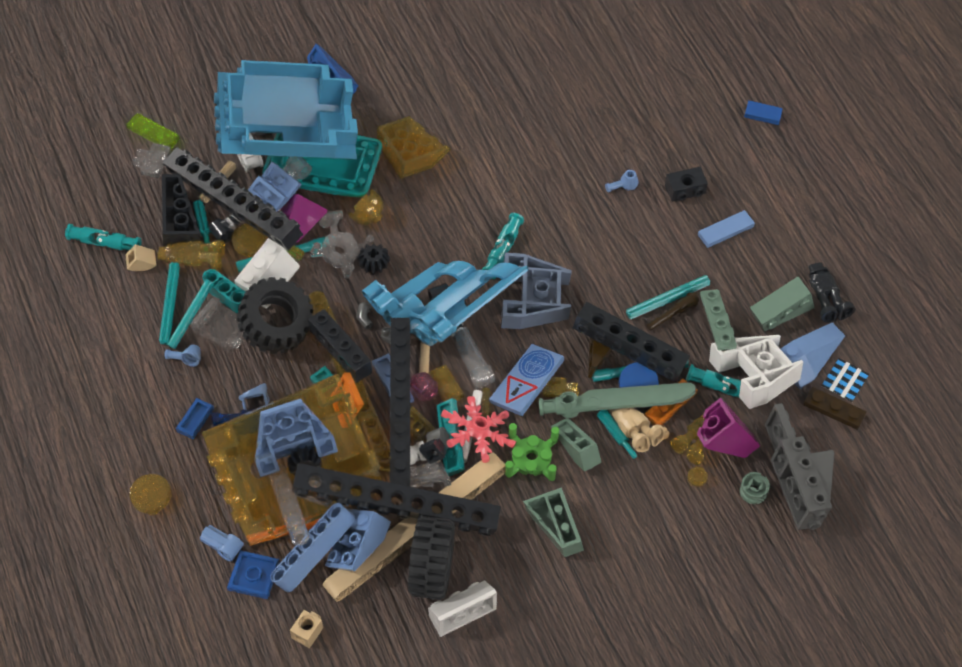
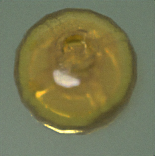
(368, 209)

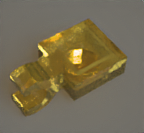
(557, 386)

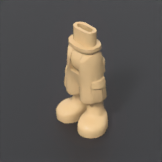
(636, 426)

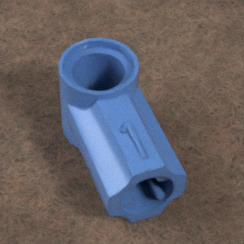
(225, 545)

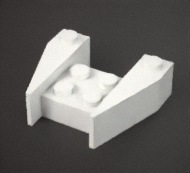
(765, 364)

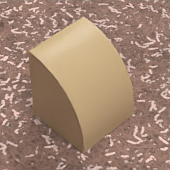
(140, 258)

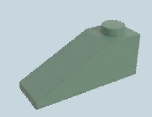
(578, 444)

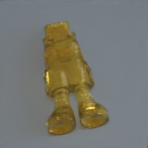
(193, 253)
(681, 442)

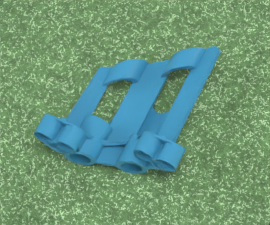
(446, 311)

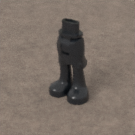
(824, 286)

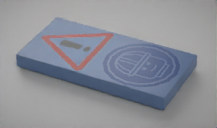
(526, 379)

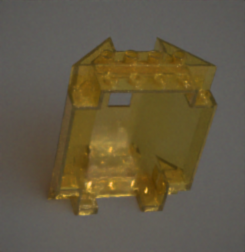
(253, 499)

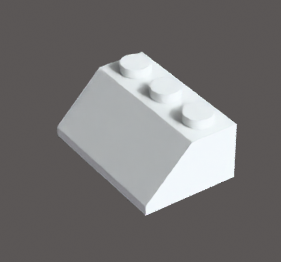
(268, 262)
(463, 607)

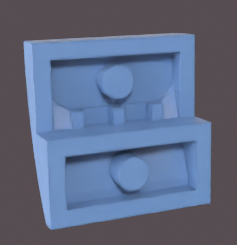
(275, 186)

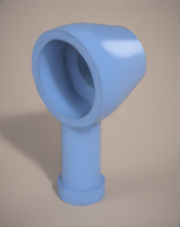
(628, 181)
(190, 356)

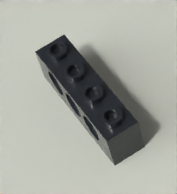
(340, 345)

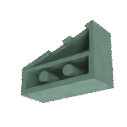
(783, 305)
(555, 520)

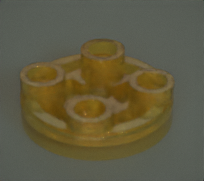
(247, 240)
(150, 493)

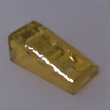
(423, 422)

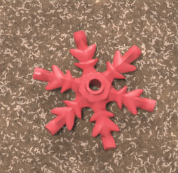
(478, 429)

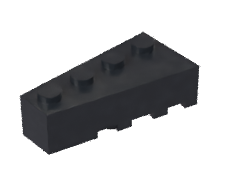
(177, 216)

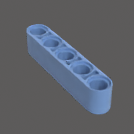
(306, 556)

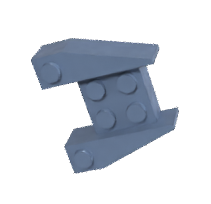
(540, 294)

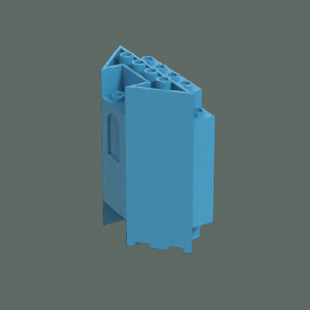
(288, 100)

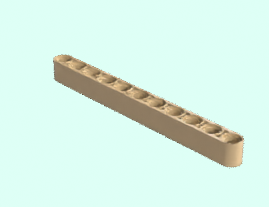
(401, 536)

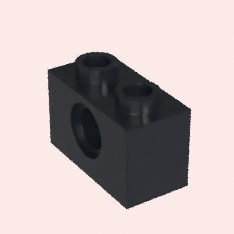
(686, 184)

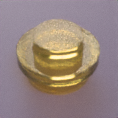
(697, 476)

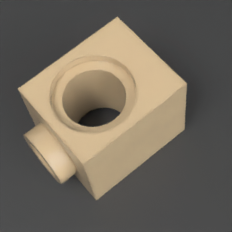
(306, 637)

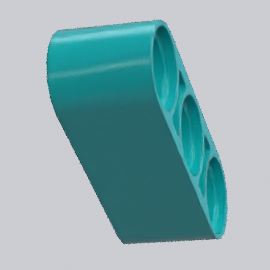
(223, 284)

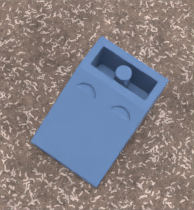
(358, 541)

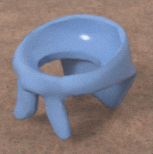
(260, 390)

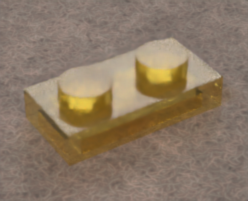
(447, 384)

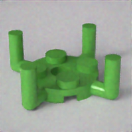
(534, 445)

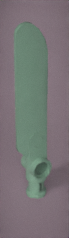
(570, 404)

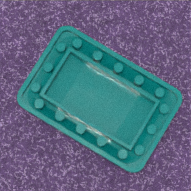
(338, 175)

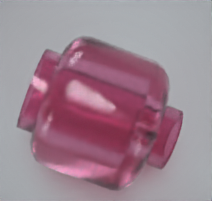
(423, 386)

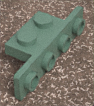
(718, 320)

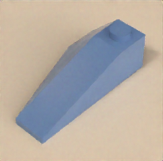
(814, 351)

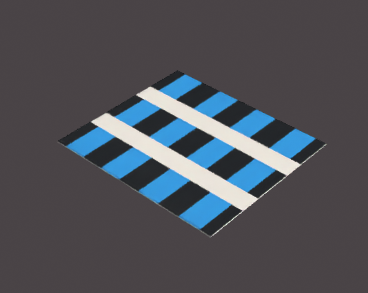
(845, 379)

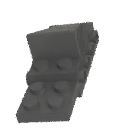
(802, 475)

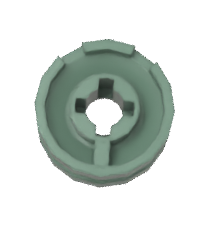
(750, 493)

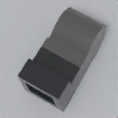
(435, 444)

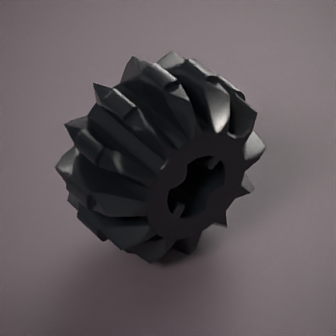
(373, 258)
(303, 456)

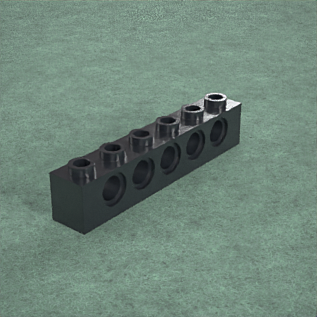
(630, 341)

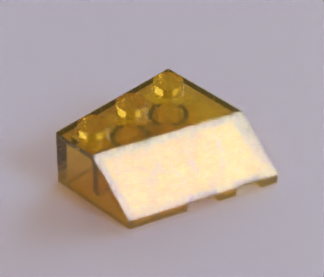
(410, 146)

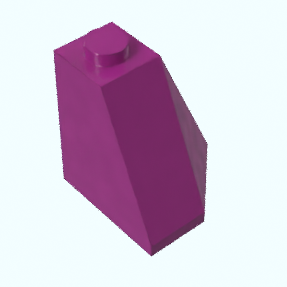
(304, 212)
(726, 432)

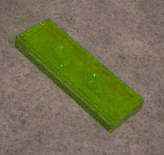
(152, 131)

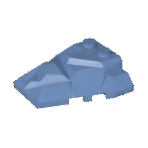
(287, 428)

